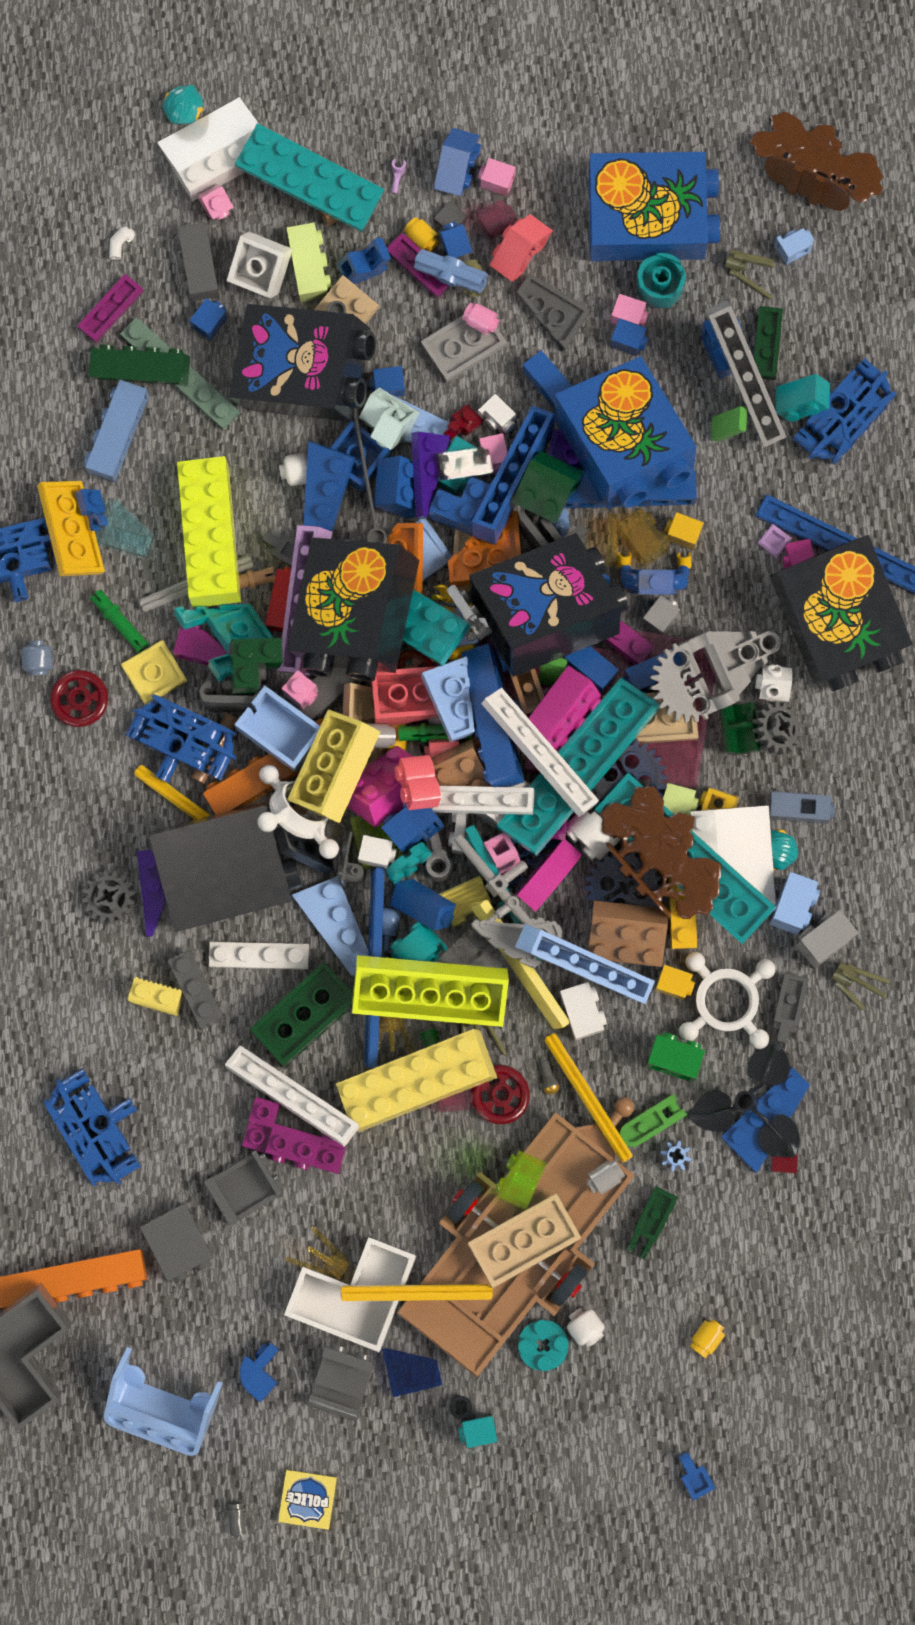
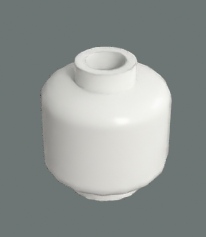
(294, 469)
(585, 1327)

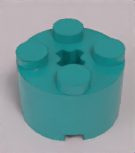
(663, 293)
(419, 945)

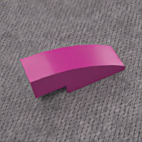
(548, 875)

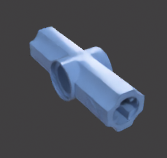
(450, 271)

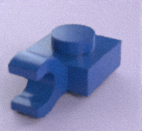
(92, 505)
(696, 1479)

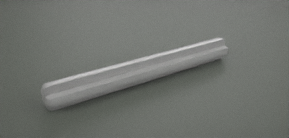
(181, 589)

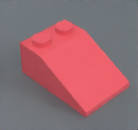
(401, 697)

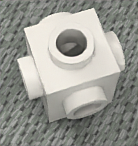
(774, 683)

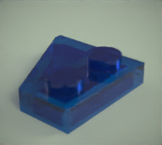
(410, 1372)

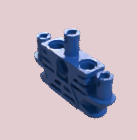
(856, 422)
(32, 556)
(186, 722)
(77, 1135)

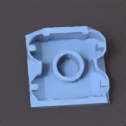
(434, 551)

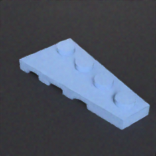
(333, 918)

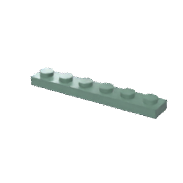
(197, 390)

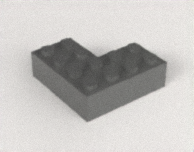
(24, 1331)

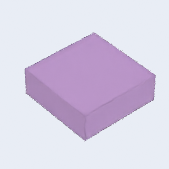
(774, 540)

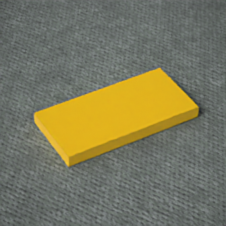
(69, 531)

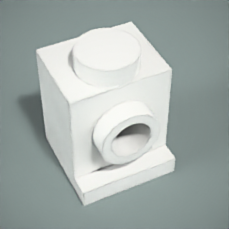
(498, 415)

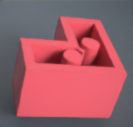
(519, 245)

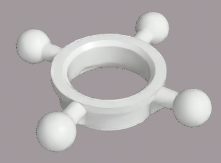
(288, 818)
(764, 970)

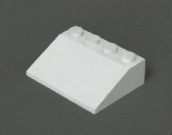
(209, 147)
(743, 841)

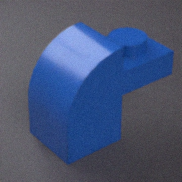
(365, 264)
(253, 1375)

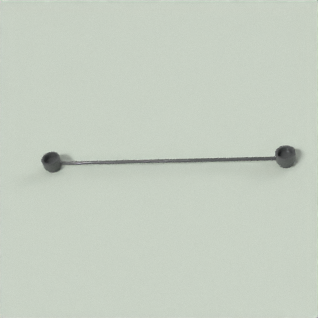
(376, 534)

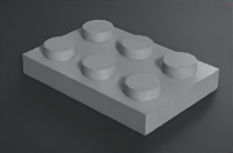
(460, 348)

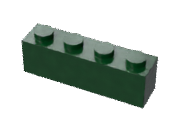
(139, 366)

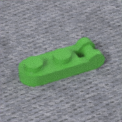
(651, 1122)

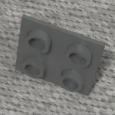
(348, 871)

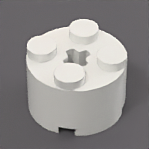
(588, 831)

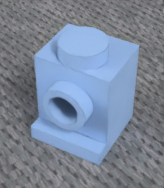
(794, 245)

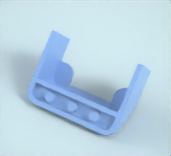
(156, 1413)

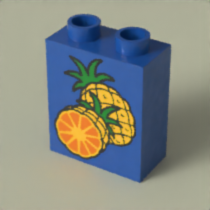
(651, 205)
(625, 434)

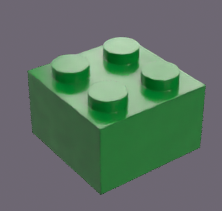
(675, 1057)

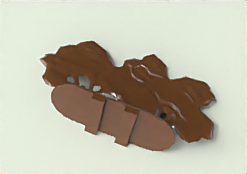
(814, 153)
(663, 847)

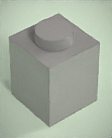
(661, 615)

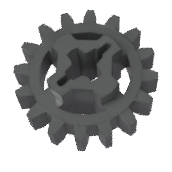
(777, 728)
(119, 891)

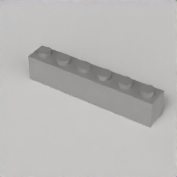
(745, 373)

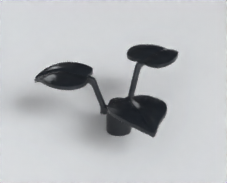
(715, 1113)

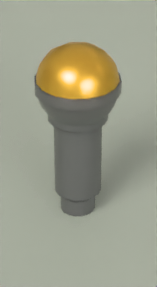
(550, 1084)

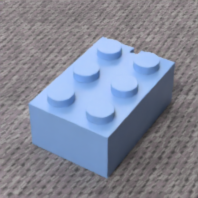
(278, 729)

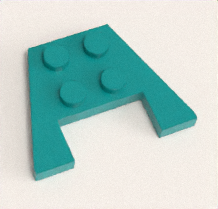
(227, 623)

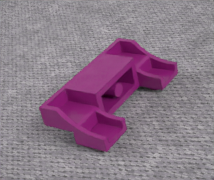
(289, 1143)

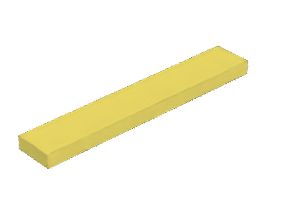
(528, 977)

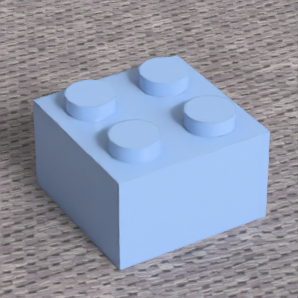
(794, 903)

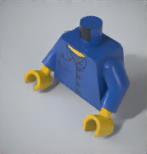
(654, 580)

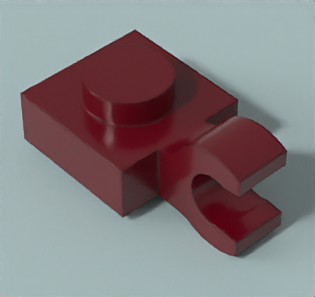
(463, 421)

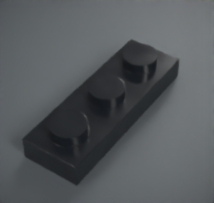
(303, 851)

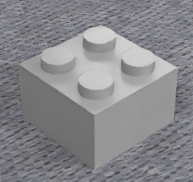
(826, 939)

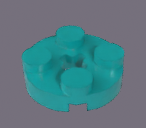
(406, 865)
(528, 1347)

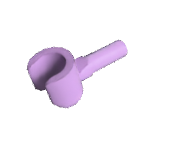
(398, 172)

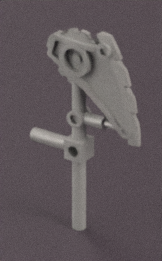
(505, 935)

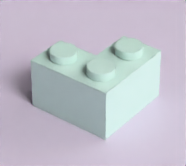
(388, 417)

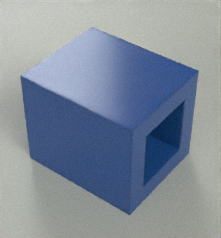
(454, 240)
(209, 318)
(629, 337)
(389, 380)

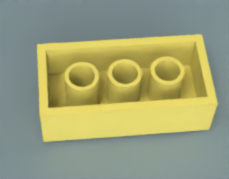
(333, 765)

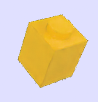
(683, 530)
(675, 983)

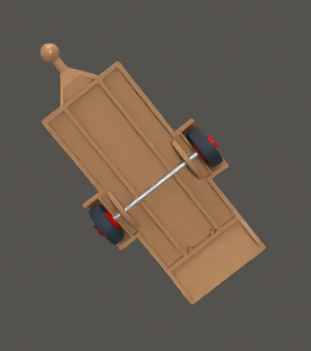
(478, 1328)

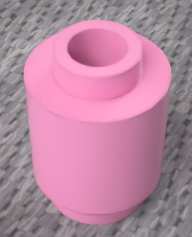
(481, 318)

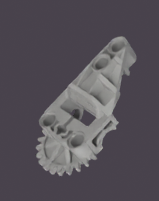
(727, 663)

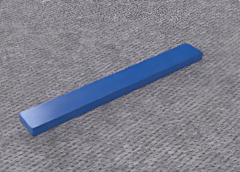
(828, 537)
(374, 950)

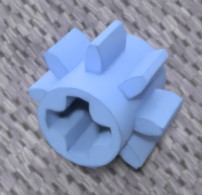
(682, 1152)

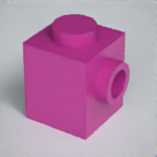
(797, 552)

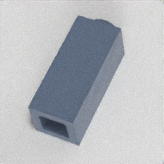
(801, 807)

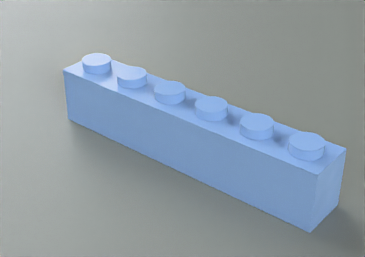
(584, 963)

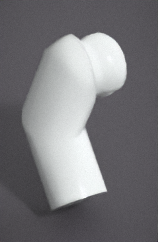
(116, 241)

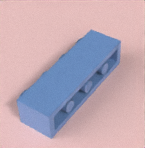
(116, 430)

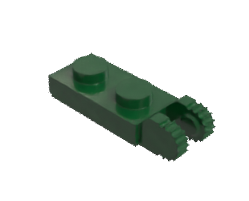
(652, 1219)

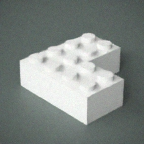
(319, 1303)

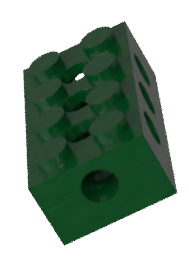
(287, 1010)

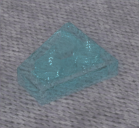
(127, 532)

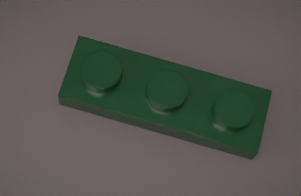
(768, 341)

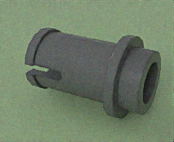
(236, 1518)

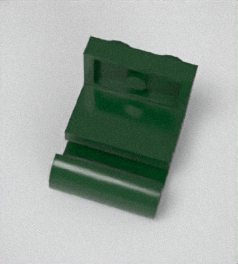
(547, 486)

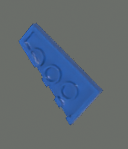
(325, 484)
(778, 1100)

